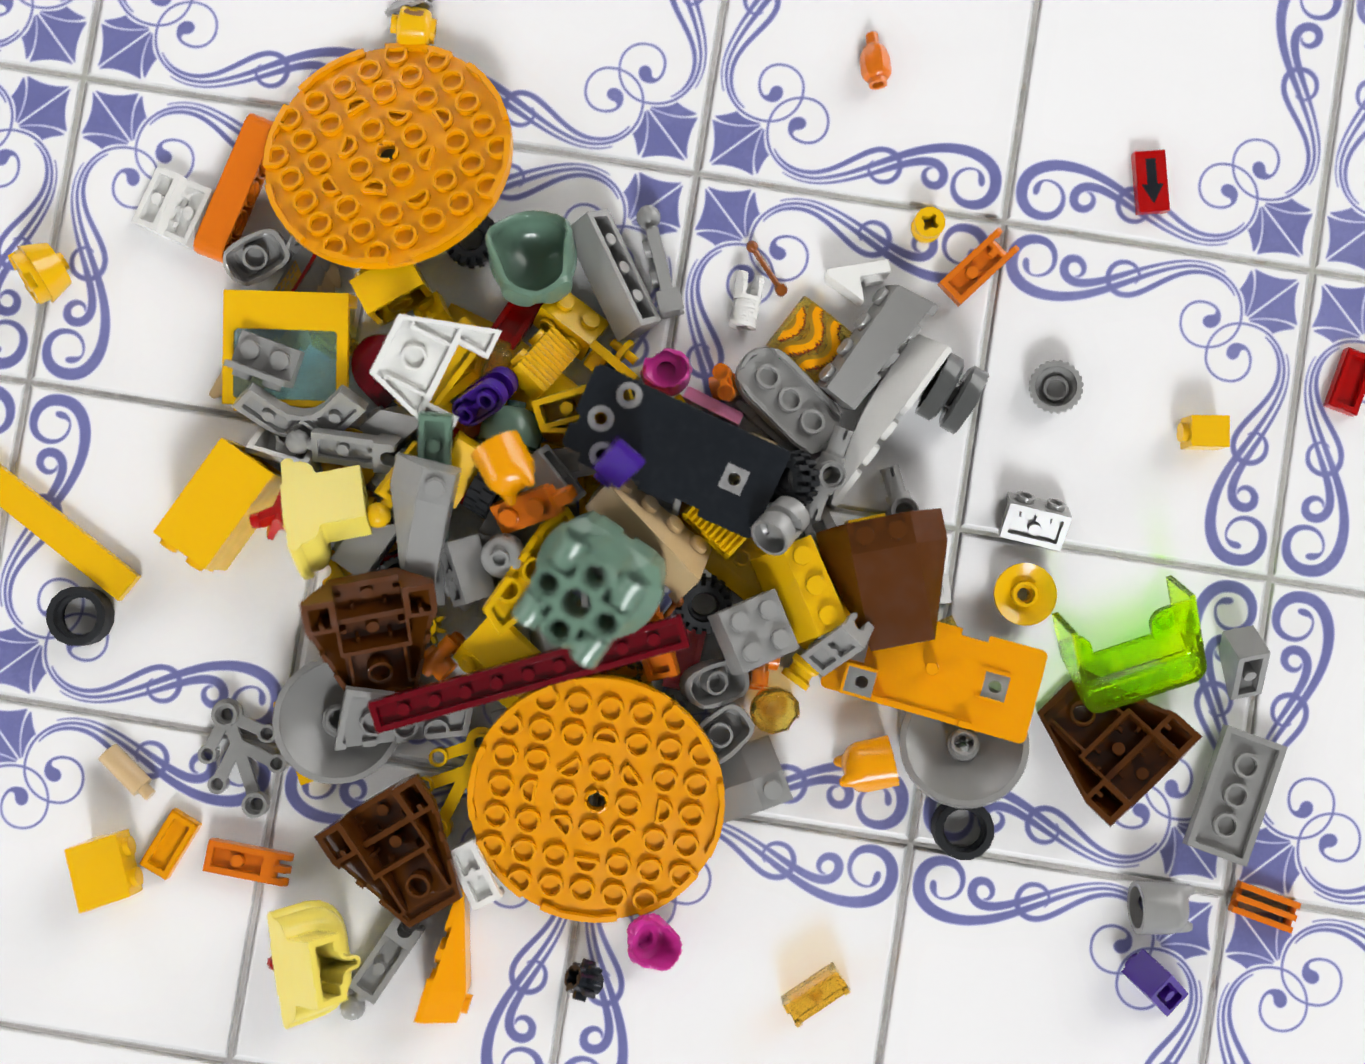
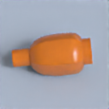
(875, 62)

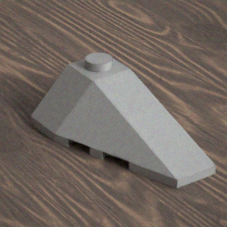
(422, 510)
(753, 780)

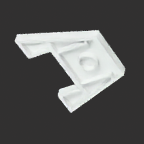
(418, 355)

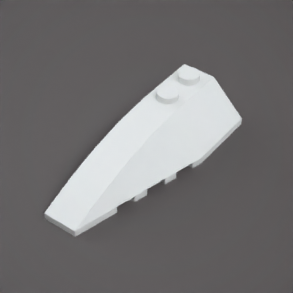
(891, 398)

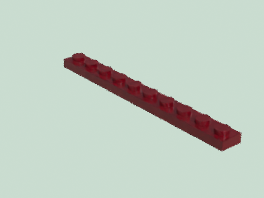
(521, 676)

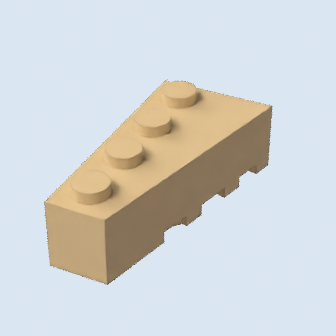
(666, 533)

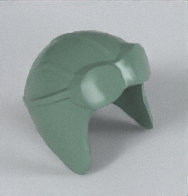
(532, 257)

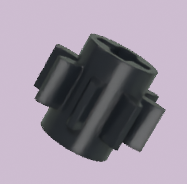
(584, 980)

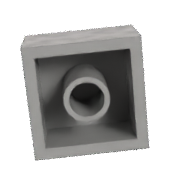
(753, 632)

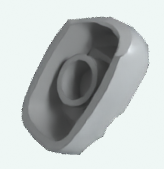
(256, 256)
(712, 684)
(728, 730)

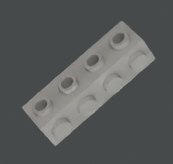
(611, 274)

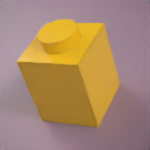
(1204, 432)

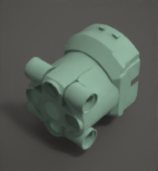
(627, 592)

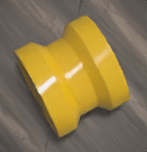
(924, 231)
(800, 672)

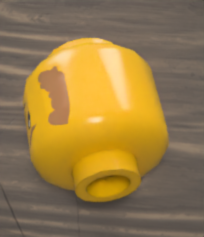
(413, 26)

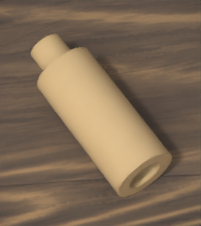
(127, 771)

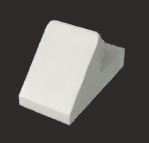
(848, 279)

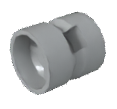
(780, 525)

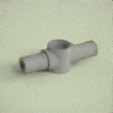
(831, 457)
(896, 490)

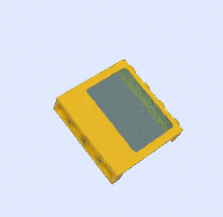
(302, 320)

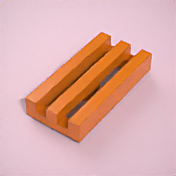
(1289, 914)

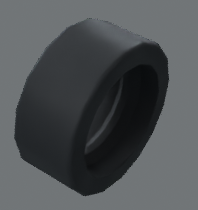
(56, 616)
(969, 852)

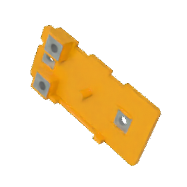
(950, 680)

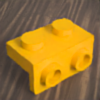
(574, 320)

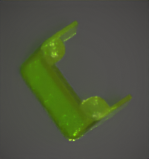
(1142, 666)

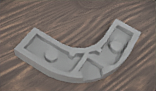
(280, 418)

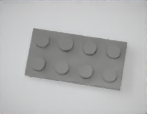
(1235, 795)

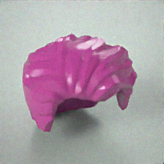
(667, 371)
(653, 943)

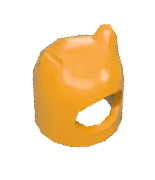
(505, 465)
(868, 765)

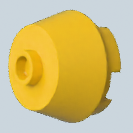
(41, 271)

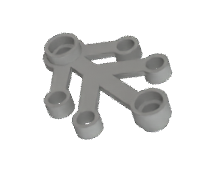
(239, 753)

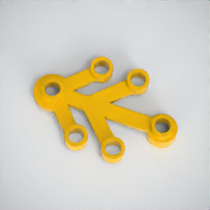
(458, 775)

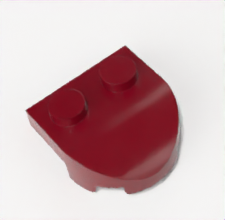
(361, 364)

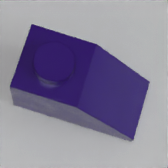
(617, 463)
(1154, 981)

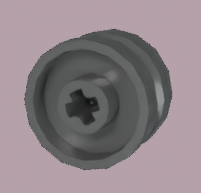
(956, 395)

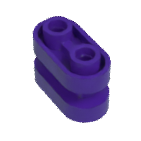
(485, 396)

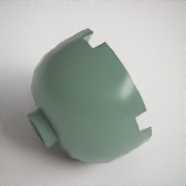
(513, 417)

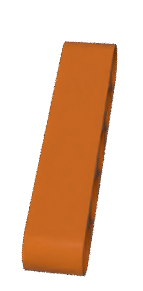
(235, 191)

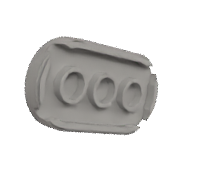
(787, 399)

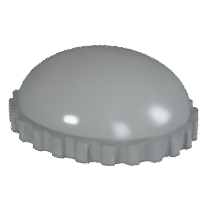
(1056, 386)

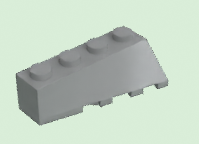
(874, 344)

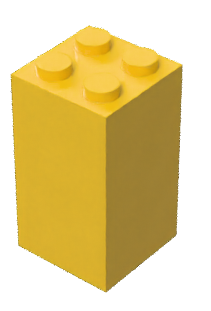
(214, 508)

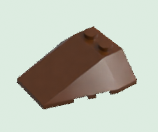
(889, 573)
(372, 627)
(1116, 752)
(397, 850)

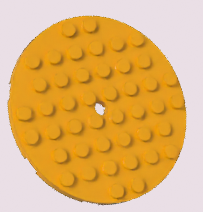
(379, 211)
(586, 739)

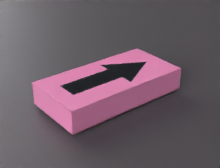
(712, 406)

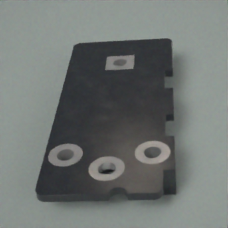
(683, 450)

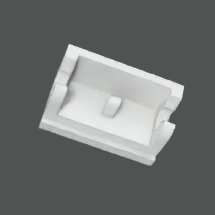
(475, 874)

